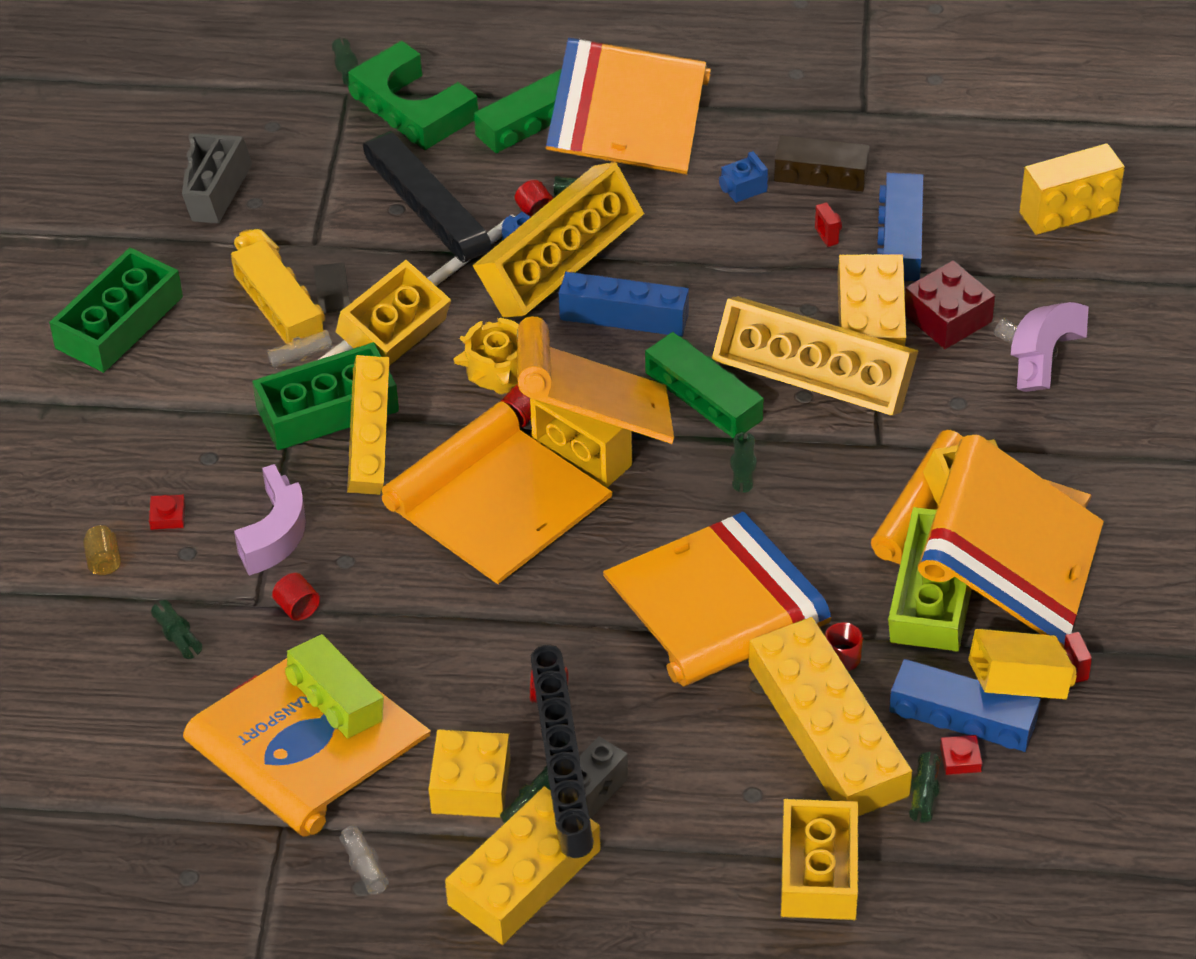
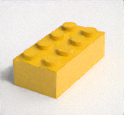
(515, 871)

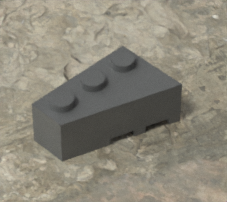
(213, 174)

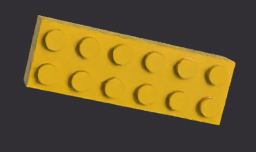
(558, 240)
(814, 355)
(829, 717)

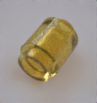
(101, 550)

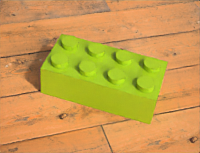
(921, 609)

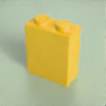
(1021, 664)

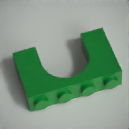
(419, 120)

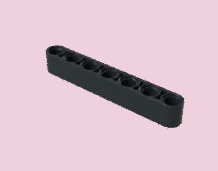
(427, 197)
(561, 752)

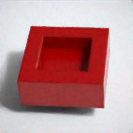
(827, 224)
(167, 512)
(1078, 655)
(961, 755)

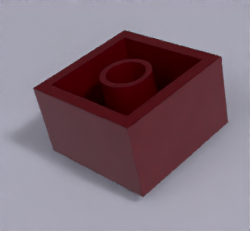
(949, 304)

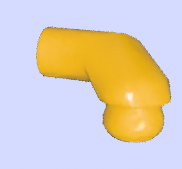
(252, 236)

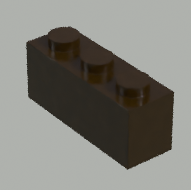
(821, 163)

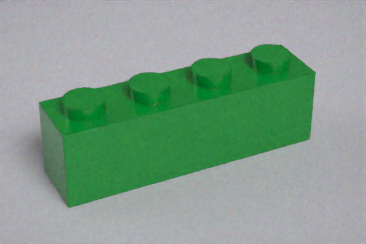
(518, 114)
(704, 385)

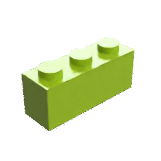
(334, 686)

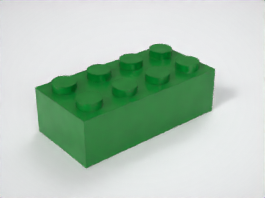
(116, 309)
(313, 398)

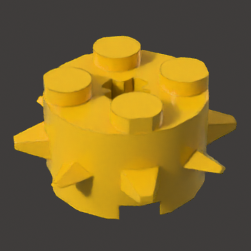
(491, 355)

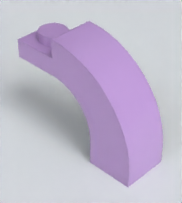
(1037, 337)
(280, 532)

